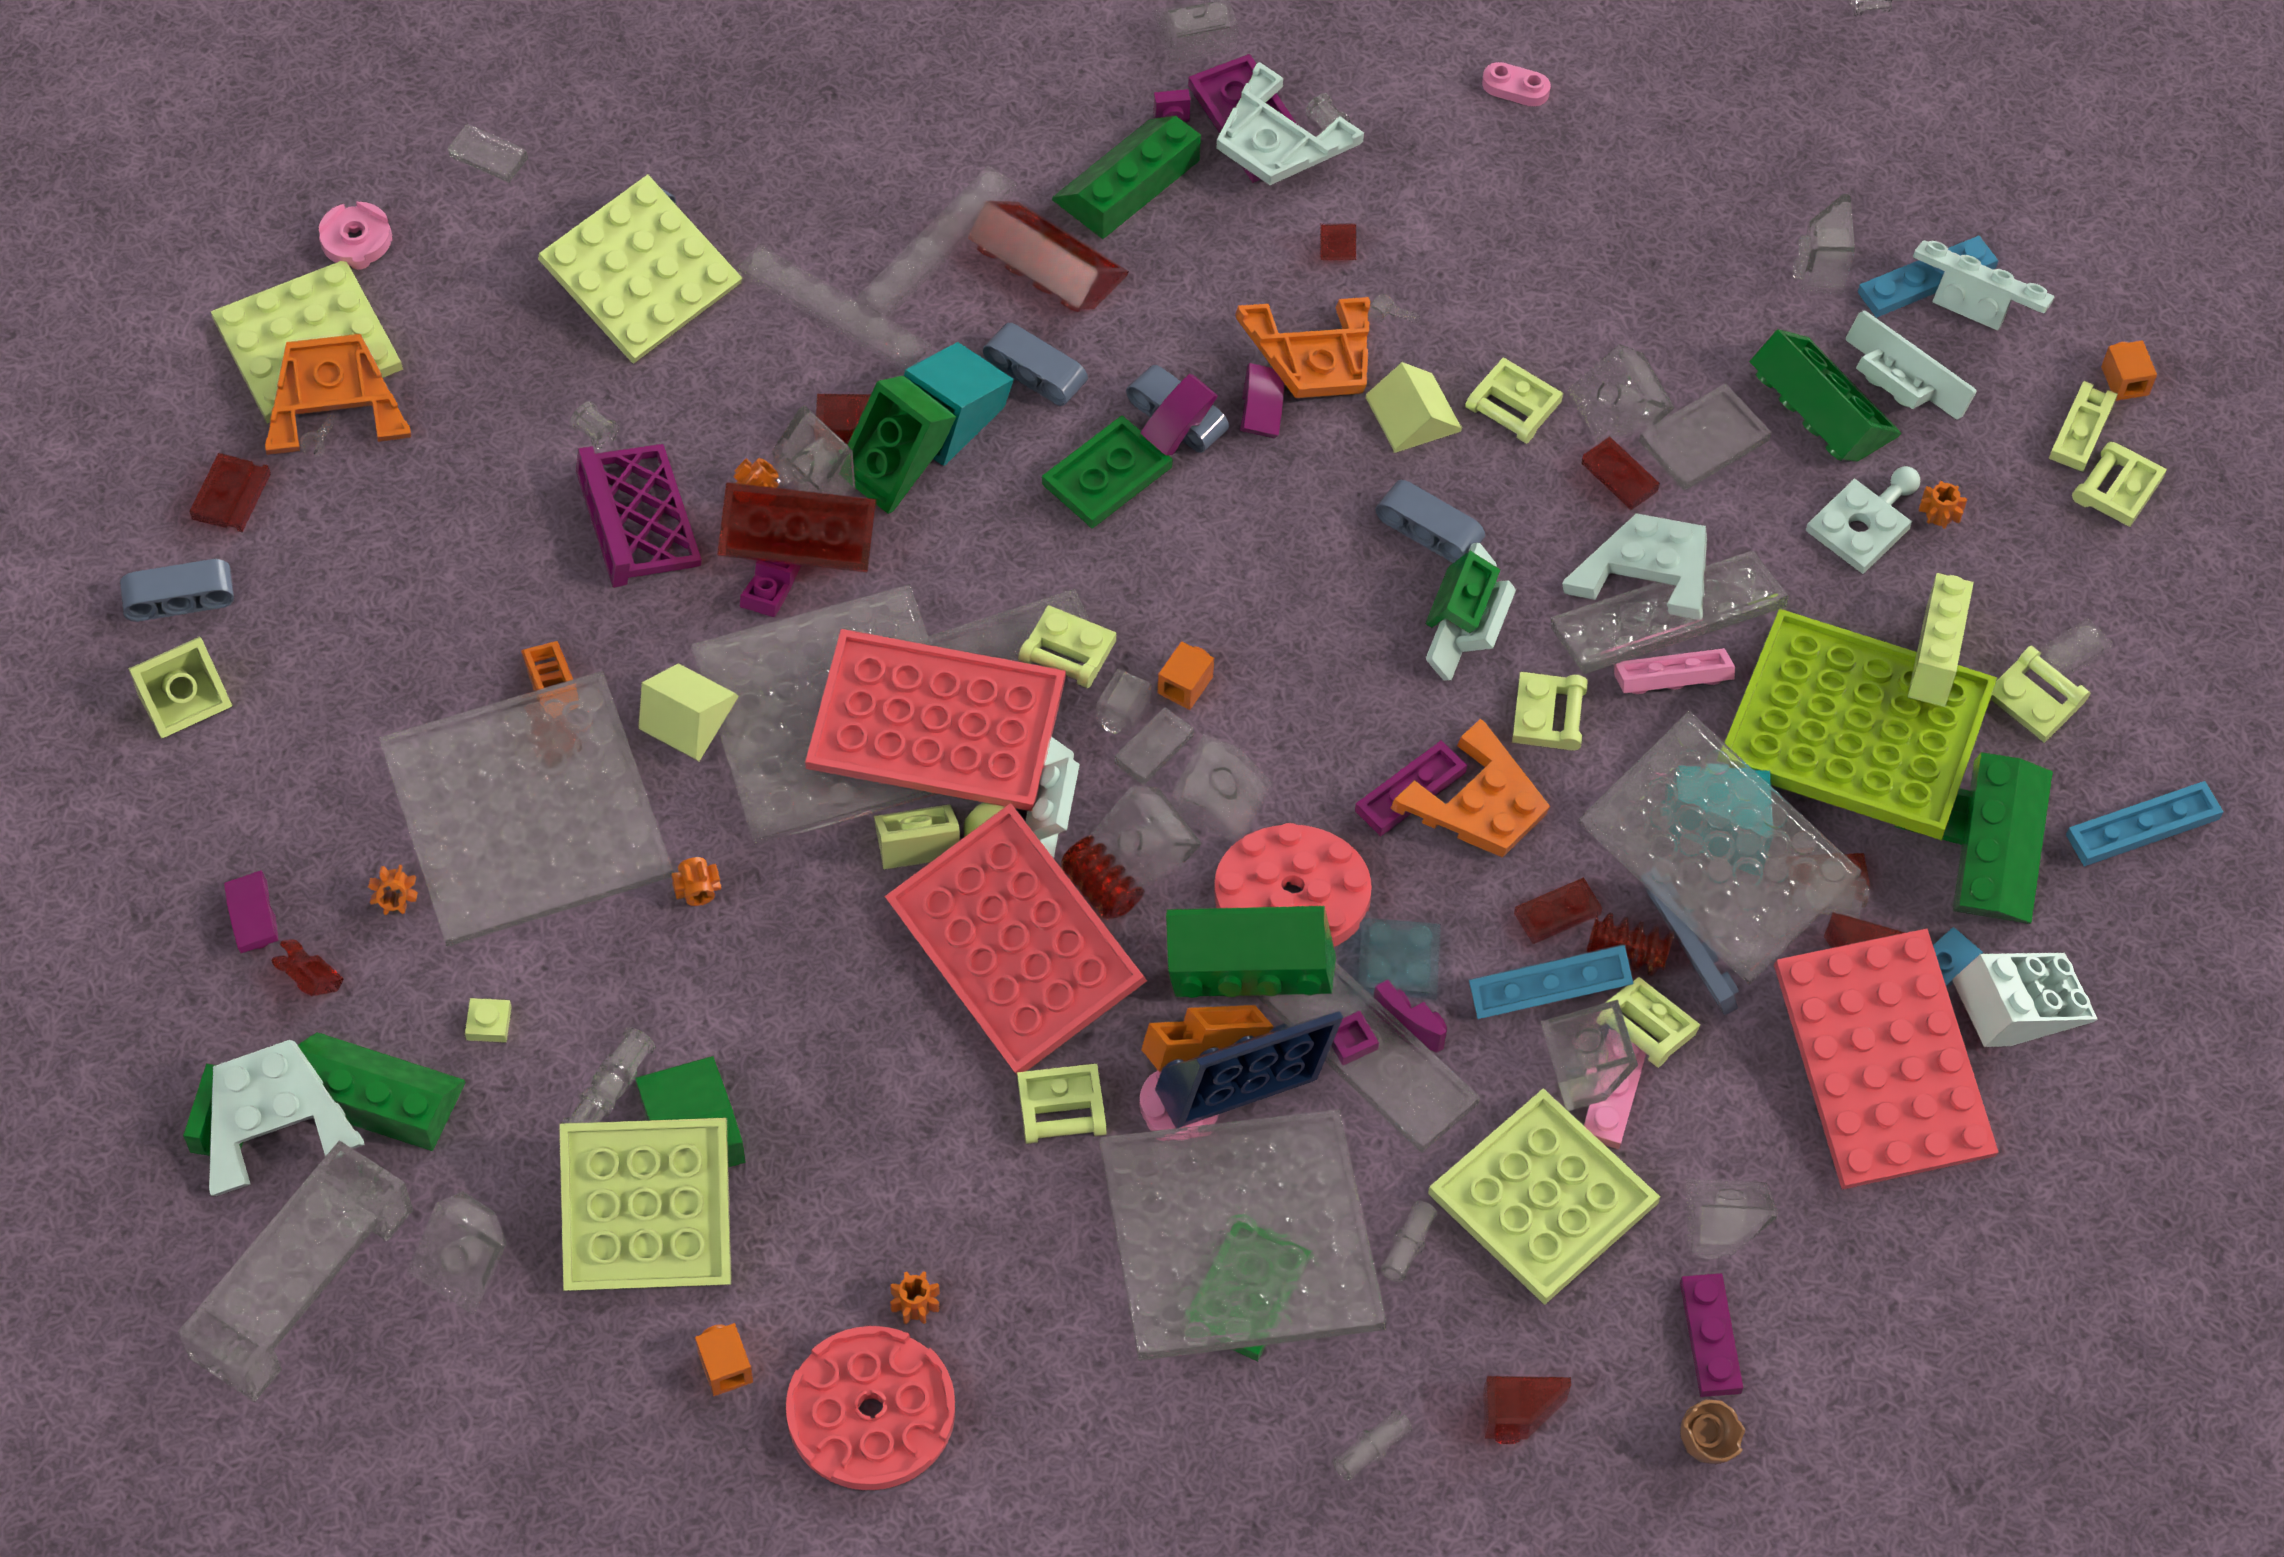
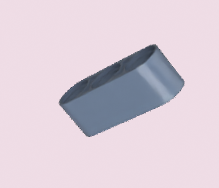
(1035, 364)
(1153, 388)
(1429, 520)
(176, 590)

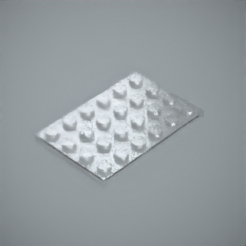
(1719, 847)

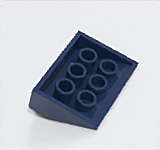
(1247, 1070)

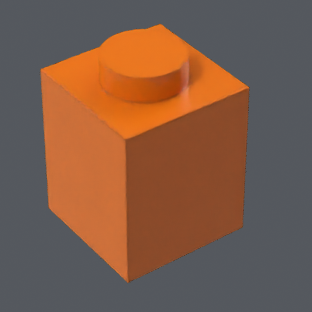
(2129, 370)
(1185, 675)
(723, 1358)

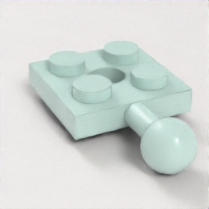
(1860, 504)

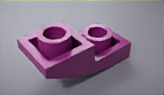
(1263, 401)
(1178, 412)
(769, 587)
(251, 912)
(1419, 1020)

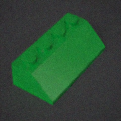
(1131, 174)
(1822, 396)
(2002, 838)
(1250, 951)
(384, 1091)

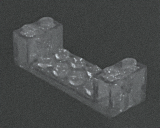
(290, 1267)

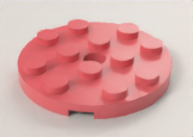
(1307, 857)
(853, 1446)

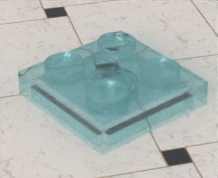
(1402, 954)

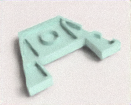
(1272, 143)
(1650, 551)
(262, 1096)

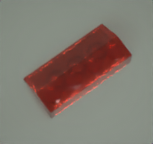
(1045, 254)
(797, 527)

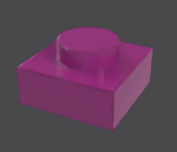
(1172, 104)
(1354, 1039)

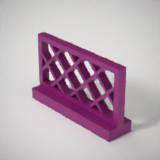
(609, 526)

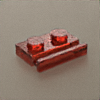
(230, 492)

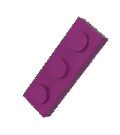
(1432, 770)
(1711, 1335)

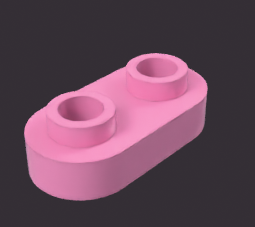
(1514, 84)

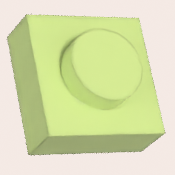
(488, 1020)

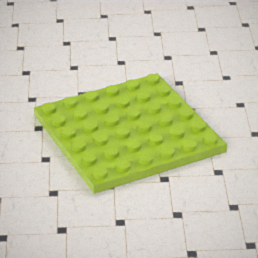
(1839, 725)

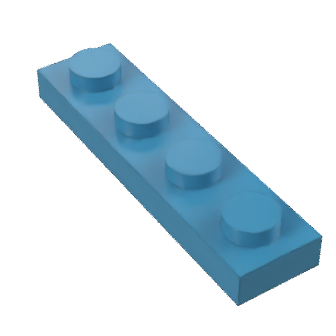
(1916, 279)
(2144, 823)
(1550, 981)

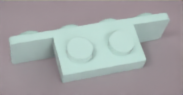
(1976, 289)
(1905, 369)
(1452, 640)
(1055, 796)

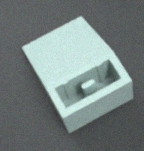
(2022, 997)

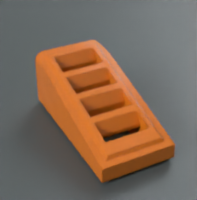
(541, 653)

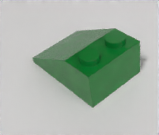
(896, 440)
(691, 1093)

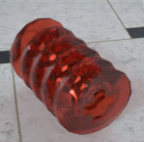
(1099, 878)
(1638, 945)

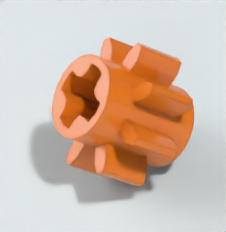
(758, 474)
(1943, 504)
(696, 881)
(388, 898)
(922, 1304)

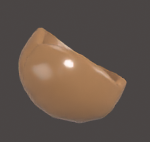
(1712, 1432)

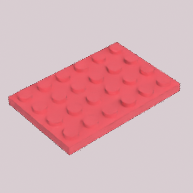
(936, 720)
(1015, 939)
(1885, 1058)

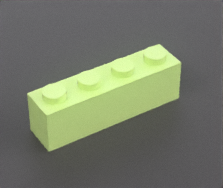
(1940, 639)

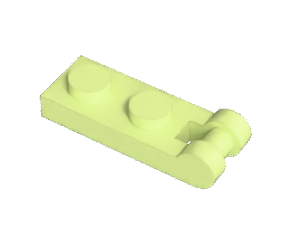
(2082, 426)

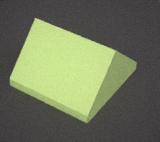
(1411, 408)
(180, 687)
(684, 709)
(916, 835)

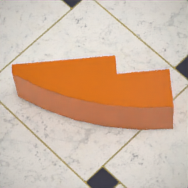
(1200, 1031)

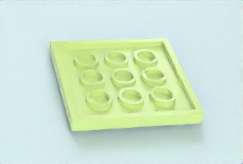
(640, 268)
(302, 309)
(1543, 1196)
(645, 1204)

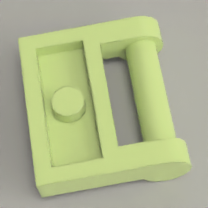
(1518, 390)
(2129, 490)
(1072, 638)
(2030, 703)
(1536, 710)
(1658, 1017)
(1061, 1091)

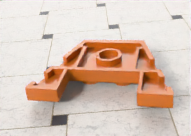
(1314, 360)
(328, 377)
(1492, 808)

